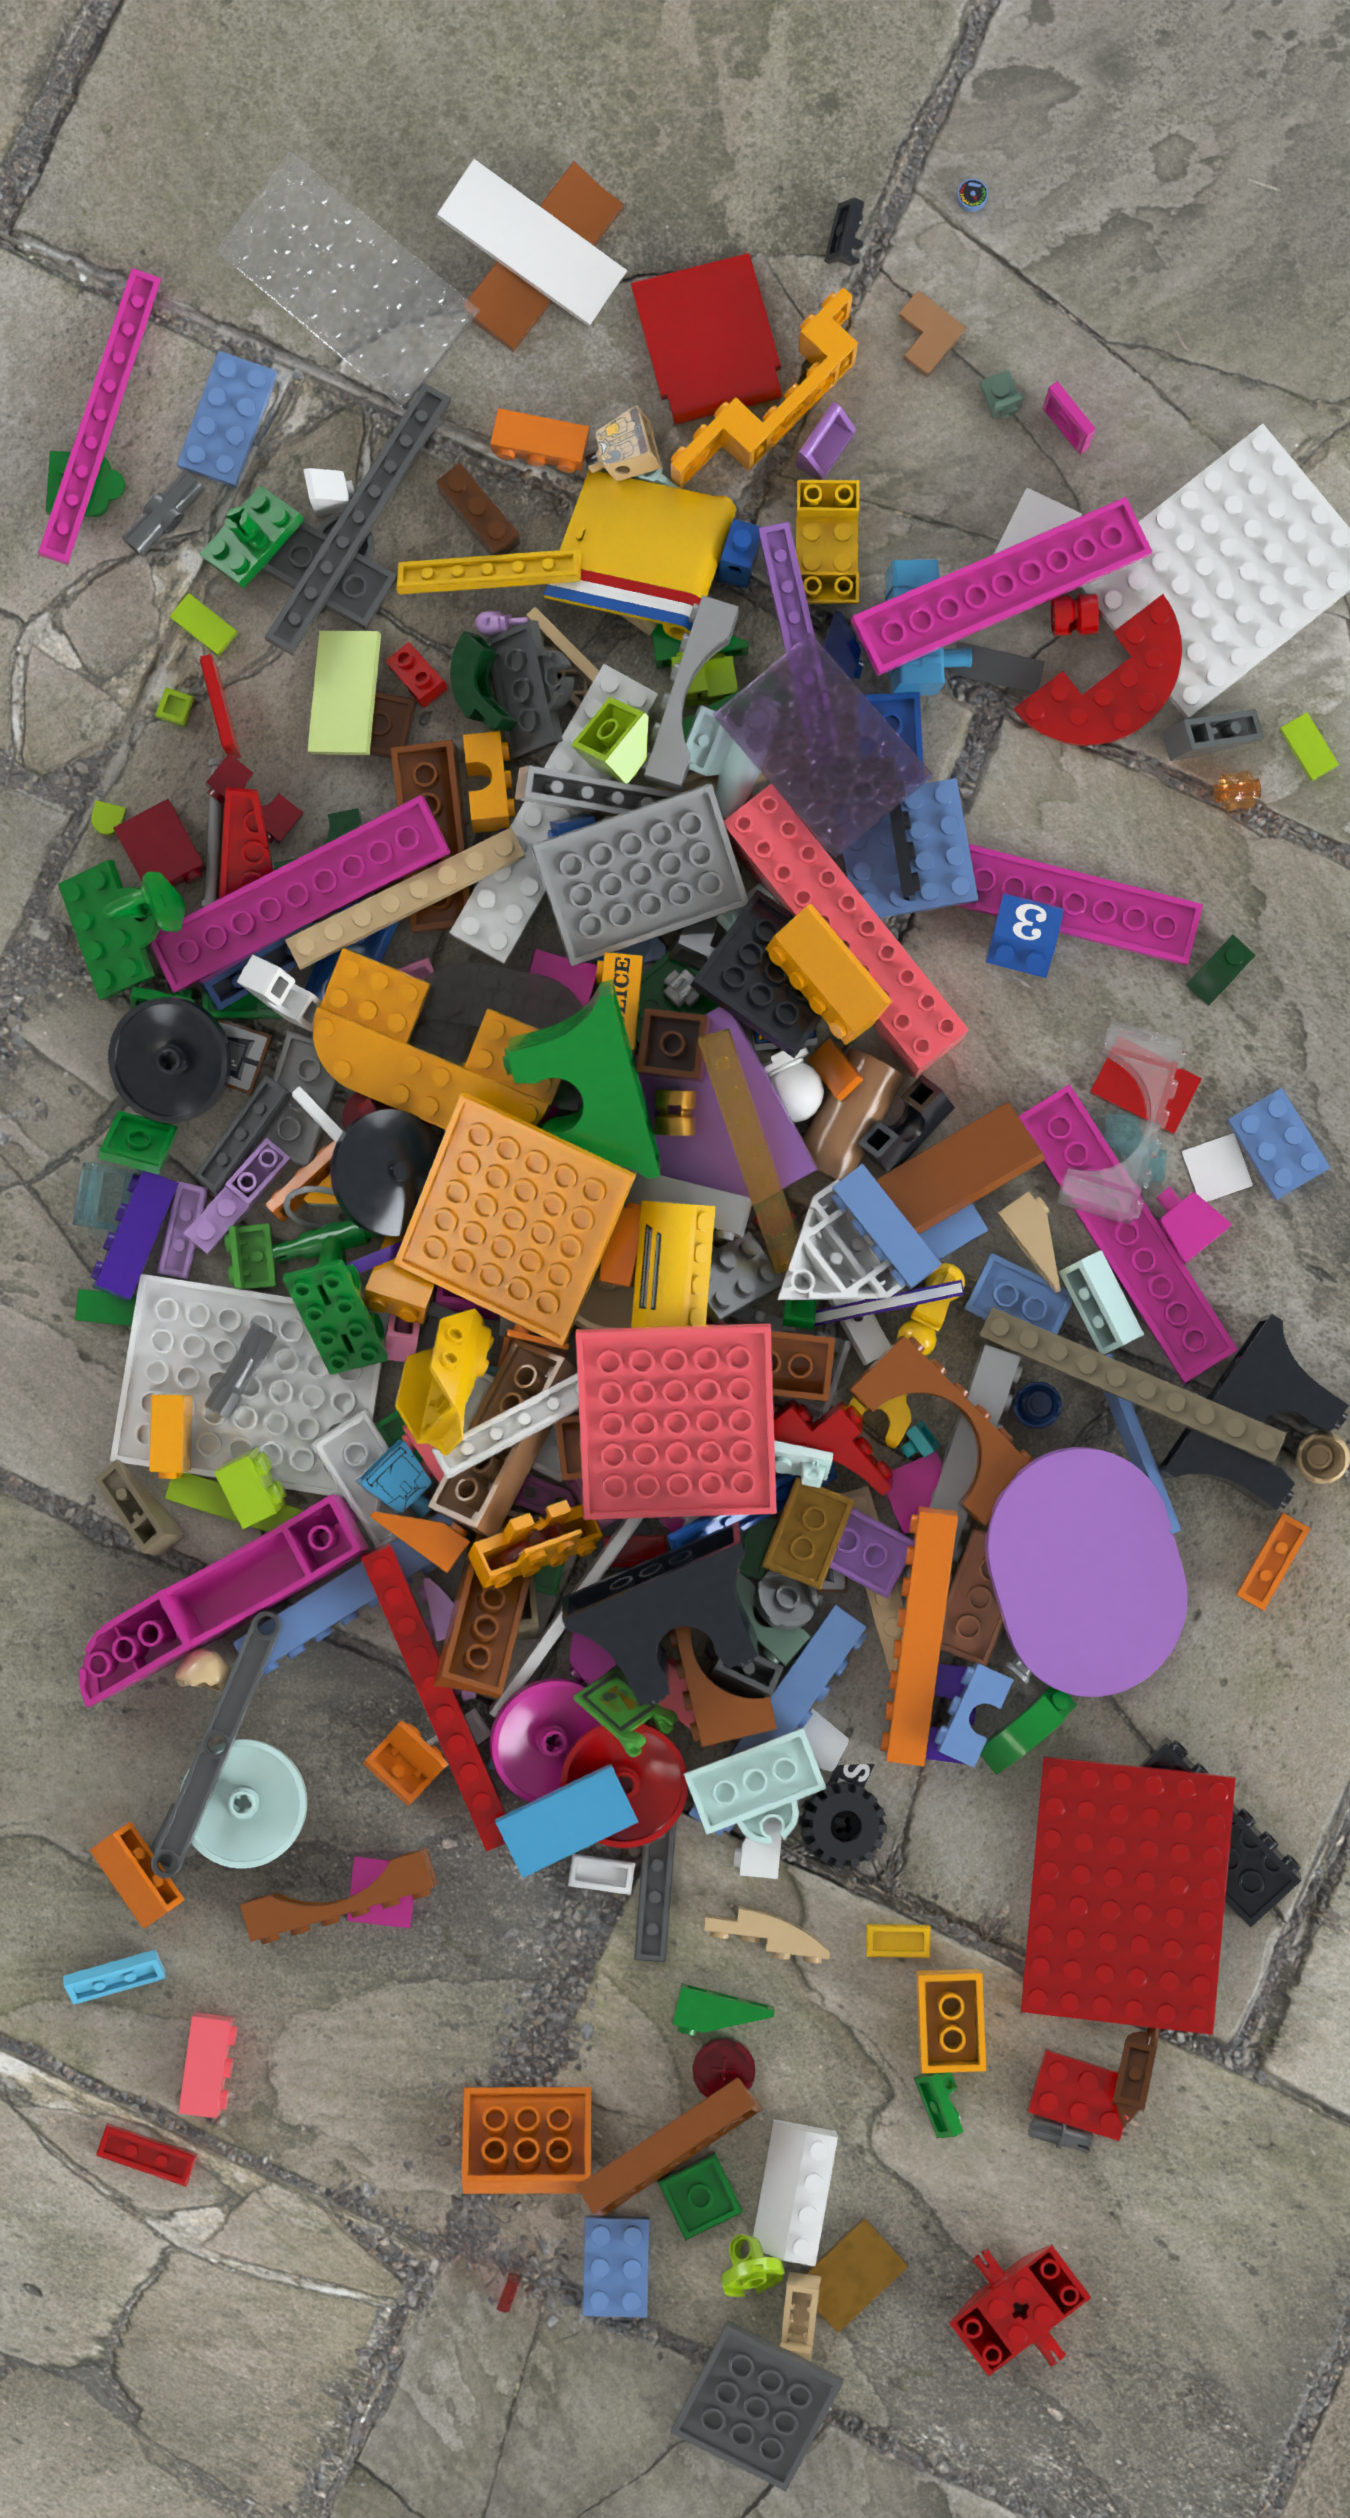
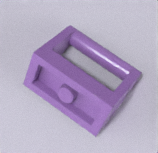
(825, 442)

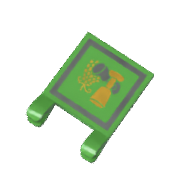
(617, 1709)

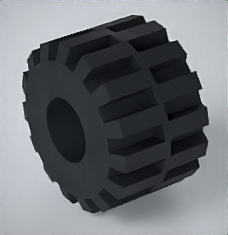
(863, 1820)

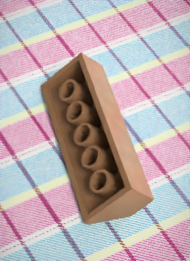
(487, 1490)

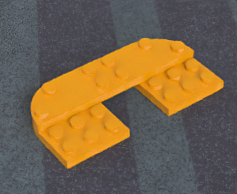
(364, 1045)

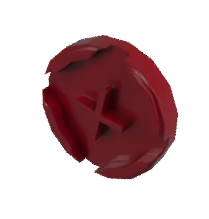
(721, 2063)

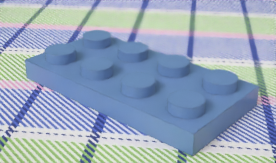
(227, 419)

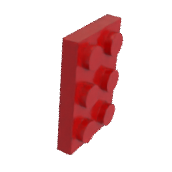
(1076, 2095)

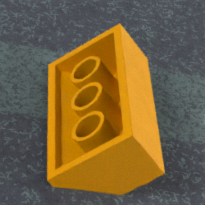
(828, 975)

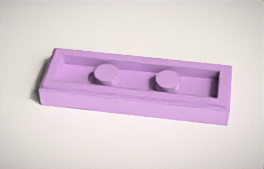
(177, 1250)

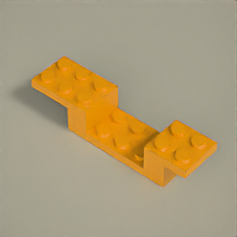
(747, 437)

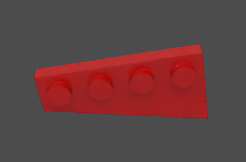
(244, 841)

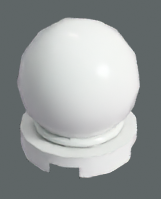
(796, 1084)

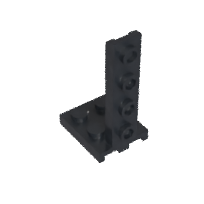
(904, 853)

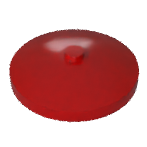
(651, 1780)

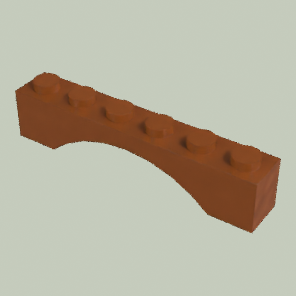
(278, 1913)

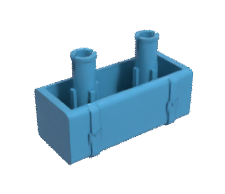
(926, 672)

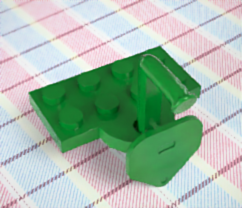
(111, 925)

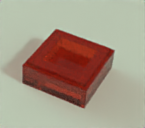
(508, 2293)

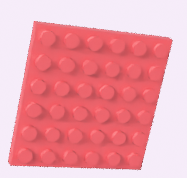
(676, 1421)

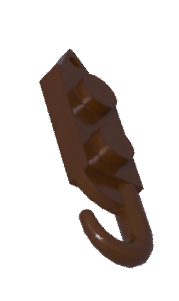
(1135, 2073)

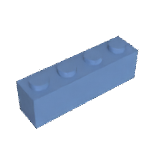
(885, 1226)

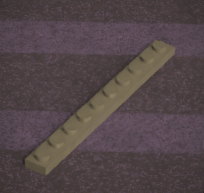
(1133, 1385)

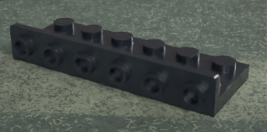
(1256, 1868)

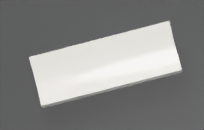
(531, 242)

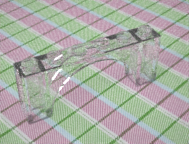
(1153, 1064)

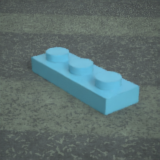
(114, 1977)

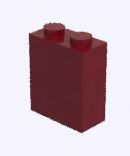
(161, 844)

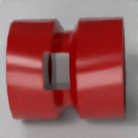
(1074, 615)

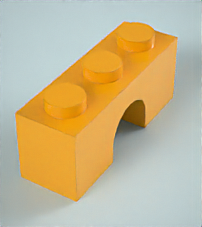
(486, 757)

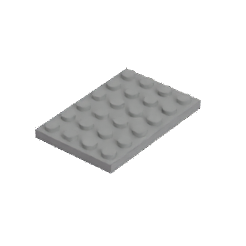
(640, 874)

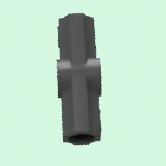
(163, 513)

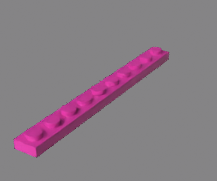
(99, 416)

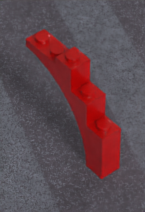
(835, 1433)

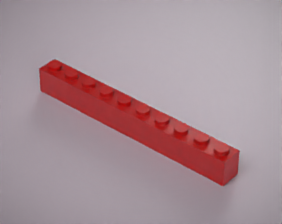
(439, 1702)

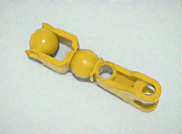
(924, 1323)

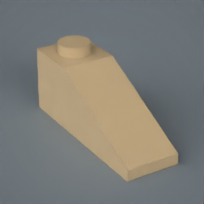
(1029, 1227)

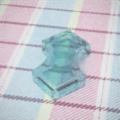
(1124, 1135)

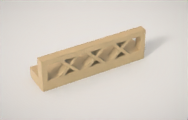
(560, 643)

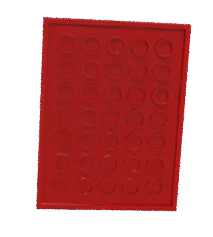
(1128, 1894)

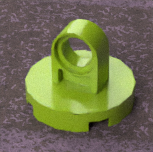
(751, 2272)

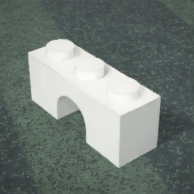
(279, 992)

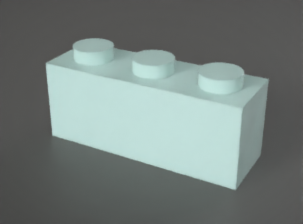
(1101, 1303)

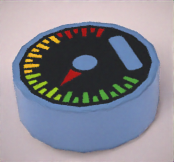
(972, 195)

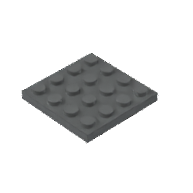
(756, 2405)

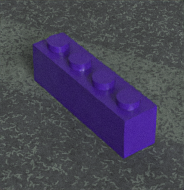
(134, 1235)

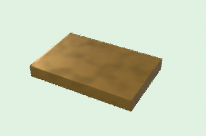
(808, 1533)
(855, 2273)

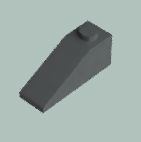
(1211, 734)

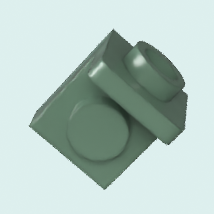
(1001, 395)

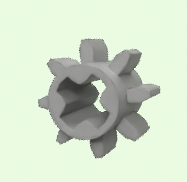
(679, 989)

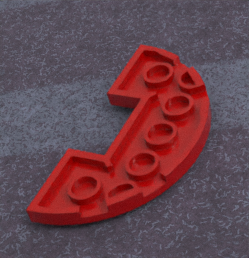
(1125, 697)

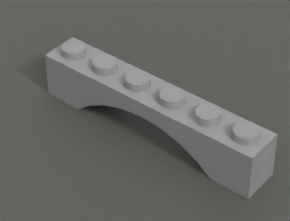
(710, 633)

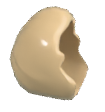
(1322, 1457)
(203, 1668)

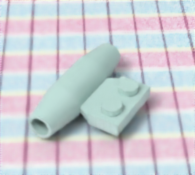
(717, 754)

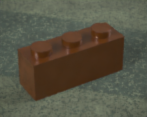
(477, 511)

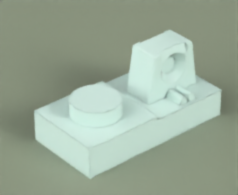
(804, 1461)

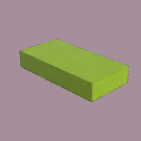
(203, 624)
(1309, 747)

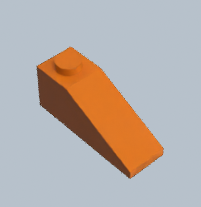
(432, 1539)

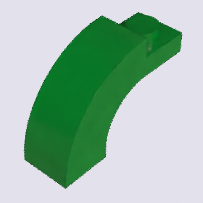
(1027, 1729)

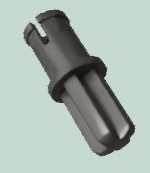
(1061, 2135)

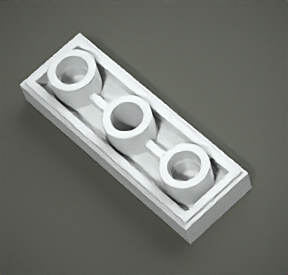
(864, 1334)

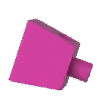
(1189, 1223)

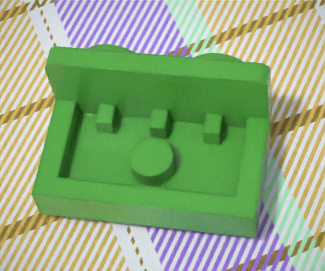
(252, 1257)

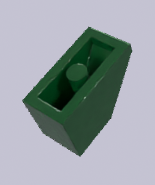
(1220, 970)

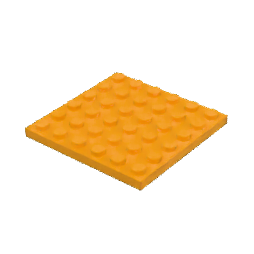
(514, 1218)

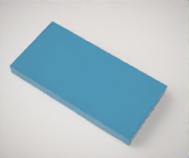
(566, 1820)

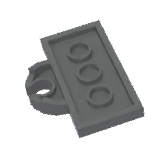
(359, 589)
(529, 688)

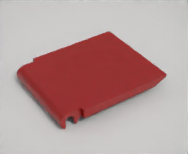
(708, 337)

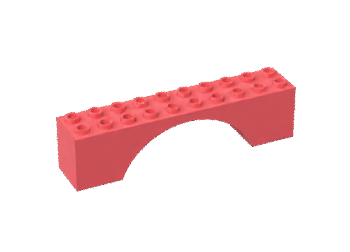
(800, 872)

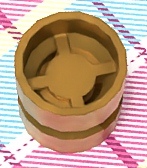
(675, 1124)

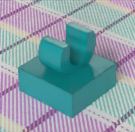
(921, 1440)

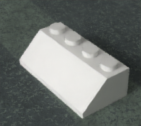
(795, 2191)

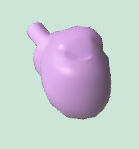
(494, 622)

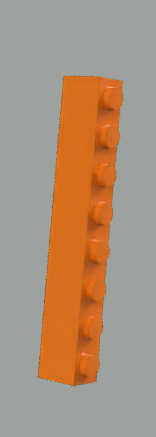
(920, 1635)

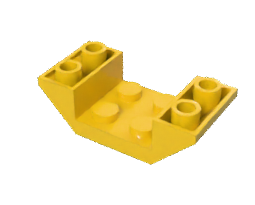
(828, 540)

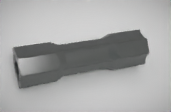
(251, 1352)

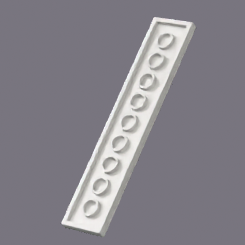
(508, 899)

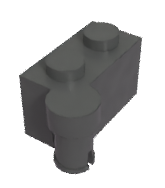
(753, 1680)

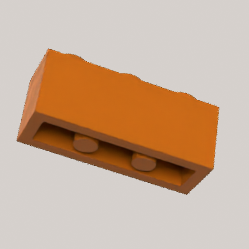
(539, 440)
(128, 1866)

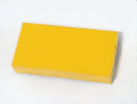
(898, 1940)

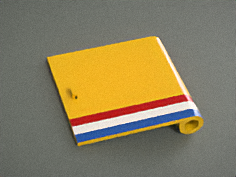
(644, 549)

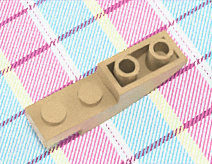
(781, 1935)

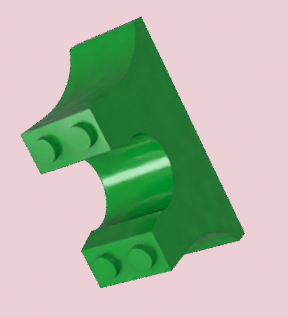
(598, 1060)

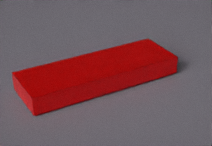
(146, 2154)

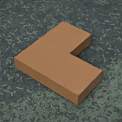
(937, 330)

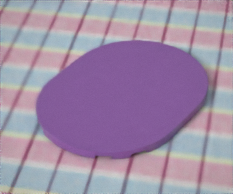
(1086, 1571)

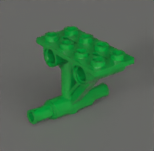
(331, 1298)

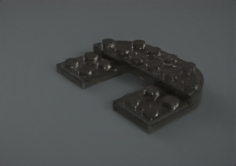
(465, 992)

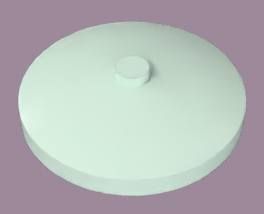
(253, 1808)

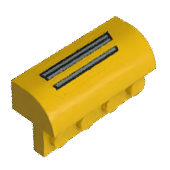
(672, 1265)

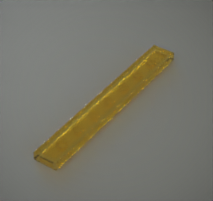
(750, 1146)

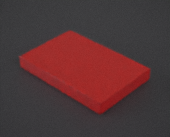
(219, 706)
(1121, 1090)

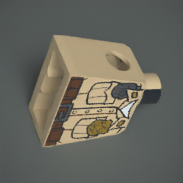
(625, 447)

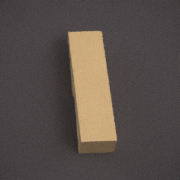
(800, 2314)

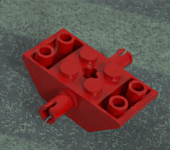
(988, 2318)

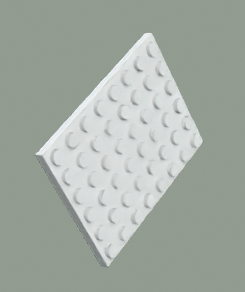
(1241, 559)
(183, 1346)

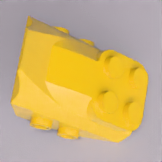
(441, 1380)

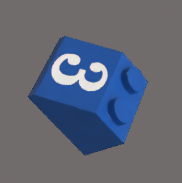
(1024, 935)

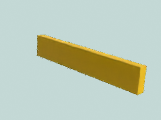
(489, 571)

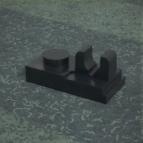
(844, 228)

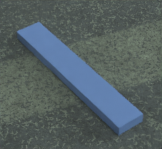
(1138, 1448)

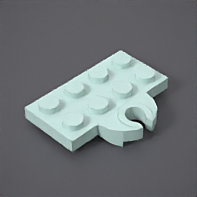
(757, 1786)

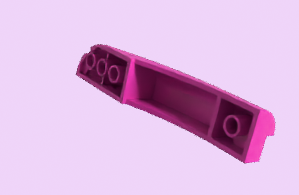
(220, 1598)

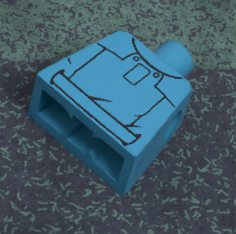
(398, 1480)

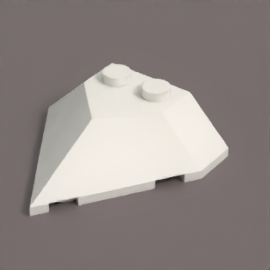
(834, 1258)

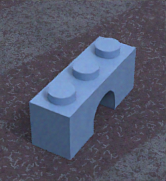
(958, 1737)

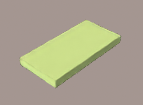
(344, 692)

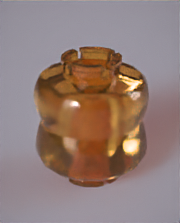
(1237, 790)

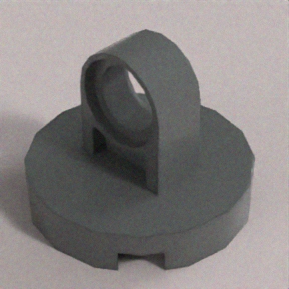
(785, 1601)

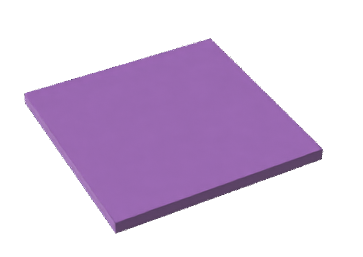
(709, 1154)

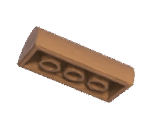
(840, 1125)

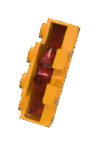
(531, 1545)

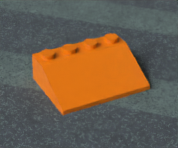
(526, 2139)

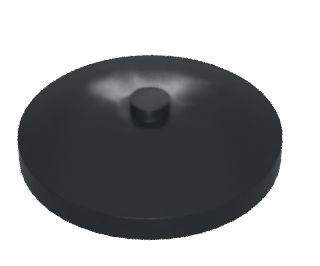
(169, 1059)
(383, 1169)

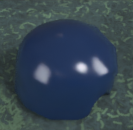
(1037, 1405)

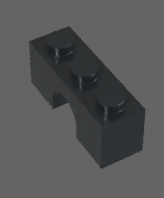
(923, 1112)

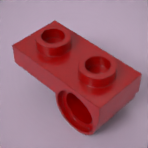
(416, 675)

